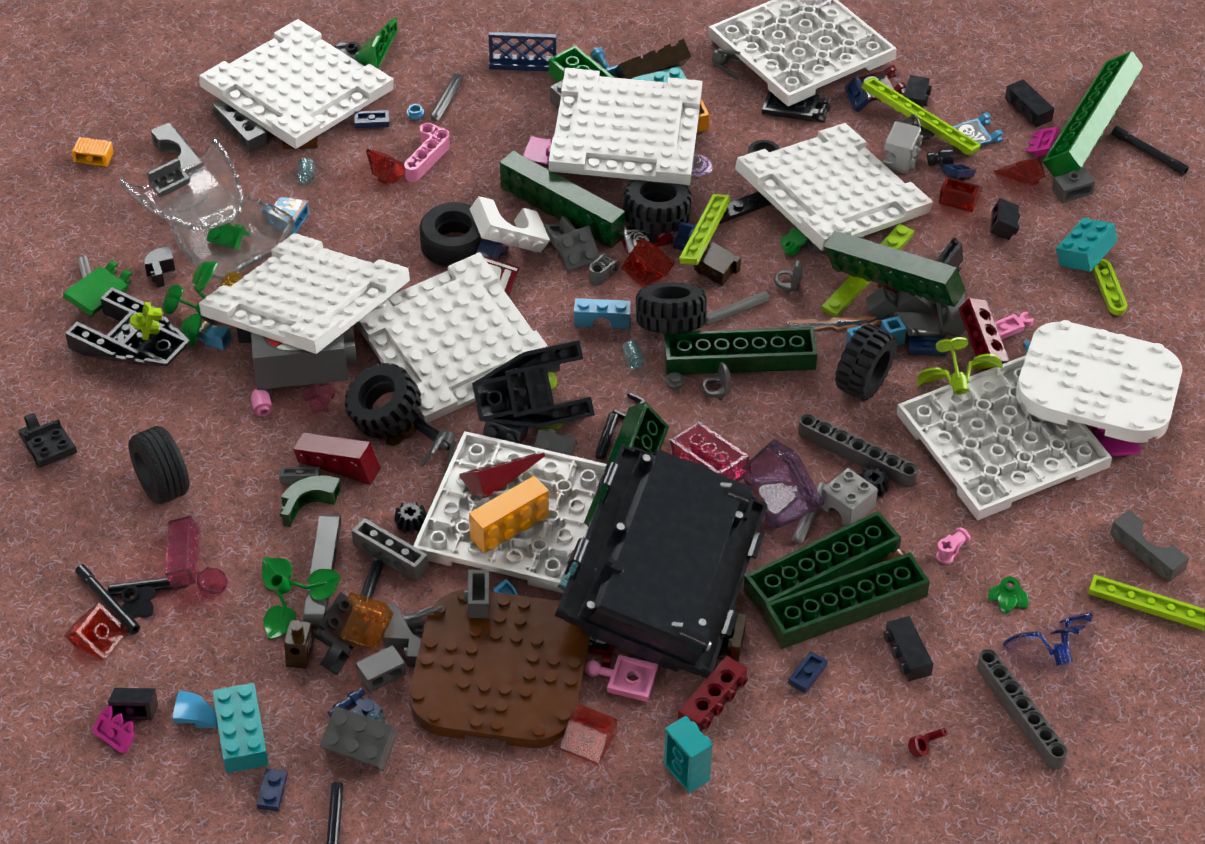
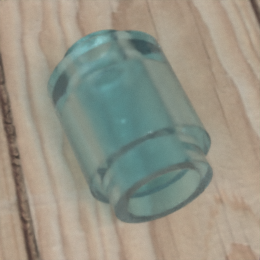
(306, 170)
(633, 354)

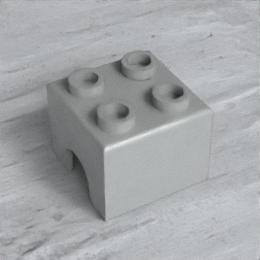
(903, 147)
(849, 496)

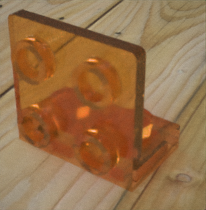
(367, 621)

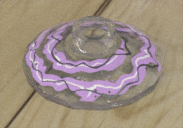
(701, 166)

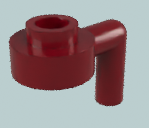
(919, 745)

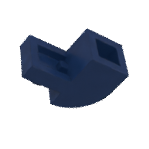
(492, 249)

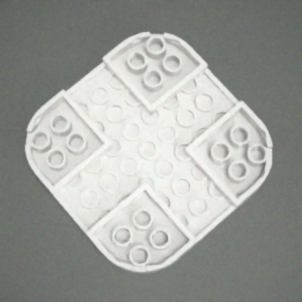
(1099, 381)

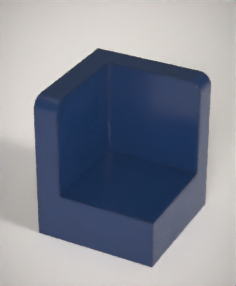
(684, 233)

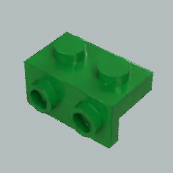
(227, 235)

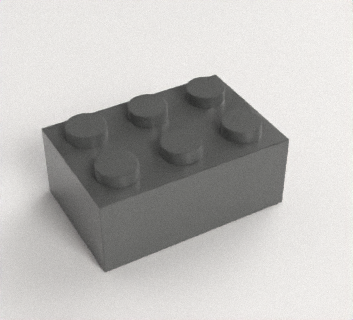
(359, 738)

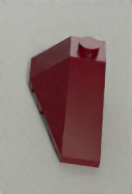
(491, 479)

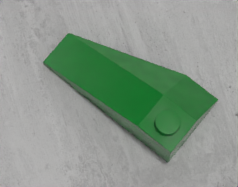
(376, 47)

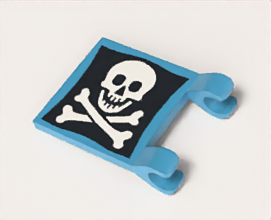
(977, 132)

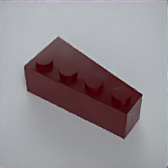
(339, 456)

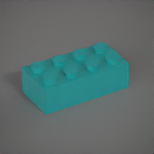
(240, 727)

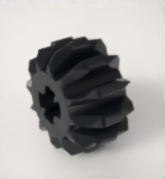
(877, 479)
(410, 517)

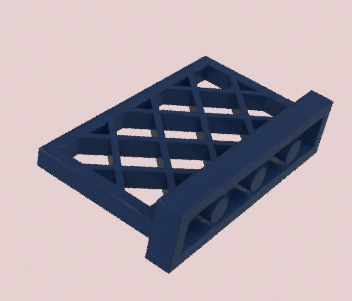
(522, 61)

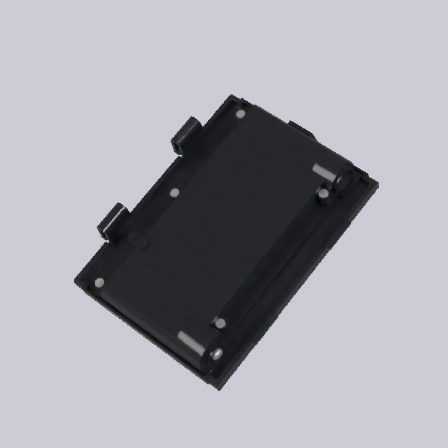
(663, 559)

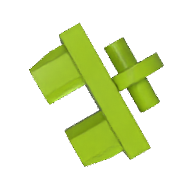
(145, 322)

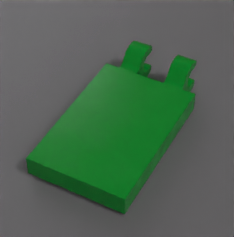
(90, 289)

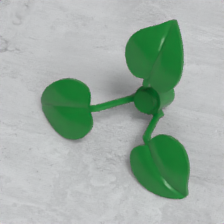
(190, 326)
(276, 577)

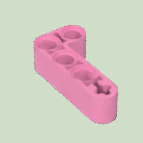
(434, 145)

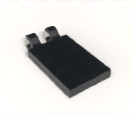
(801, 110)

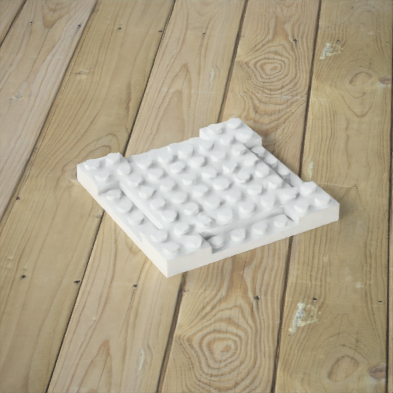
(802, 44)
(296, 84)
(626, 127)
(833, 186)
(305, 294)
(449, 333)
(994, 445)
(532, 554)

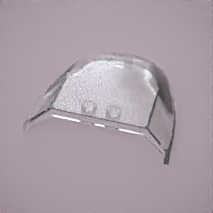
(203, 204)
(267, 229)

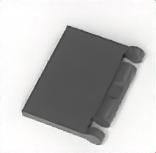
(920, 324)

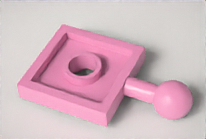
(619, 682)

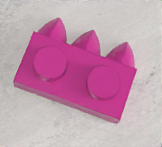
(1043, 141)
(113, 730)

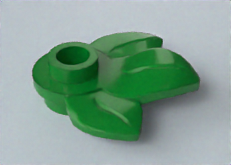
(792, 241)
(1008, 597)

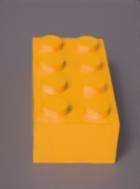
(509, 514)

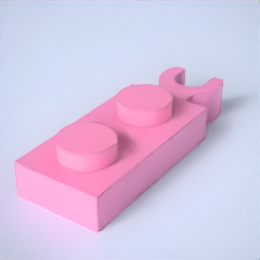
(1012, 324)

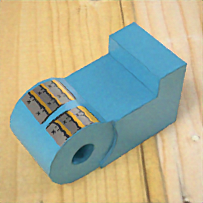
(214, 335)

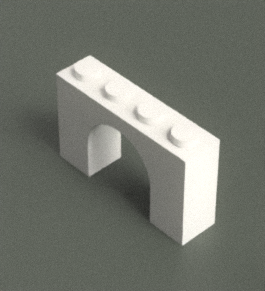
(528, 231)

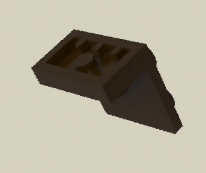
(732, 645)

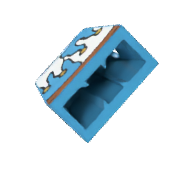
(294, 207)

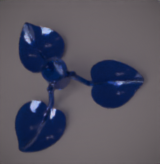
(1061, 651)

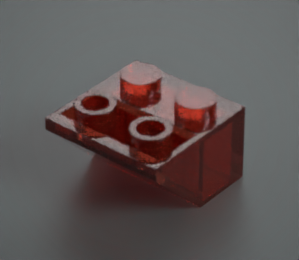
(959, 194)
(647, 263)

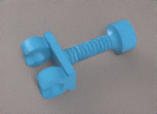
(598, 55)

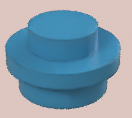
(415, 112)

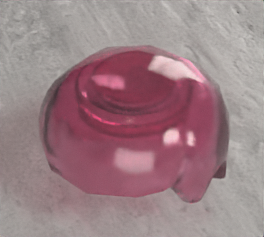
(211, 582)

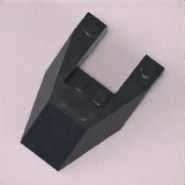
(123, 341)
(522, 391)

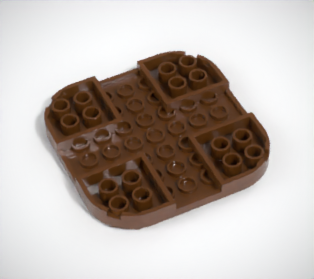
(499, 674)

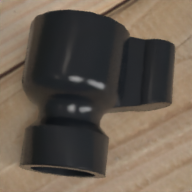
(943, 157)

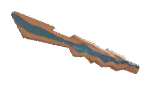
(836, 323)

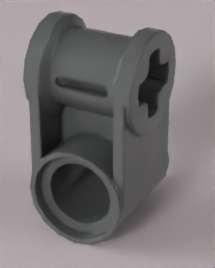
(602, 269)

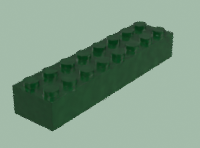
(562, 198)
(895, 268)
(741, 350)
(640, 429)
(823, 560)
(846, 600)

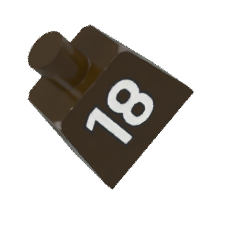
(300, 637)

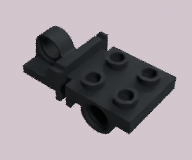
(46, 442)
(330, 631)

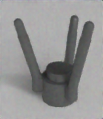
(721, 57)
(443, 440)
(414, 620)

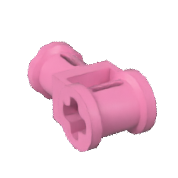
(950, 546)

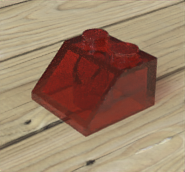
(589, 734)

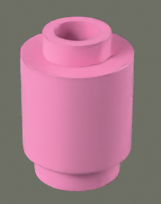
(261, 402)

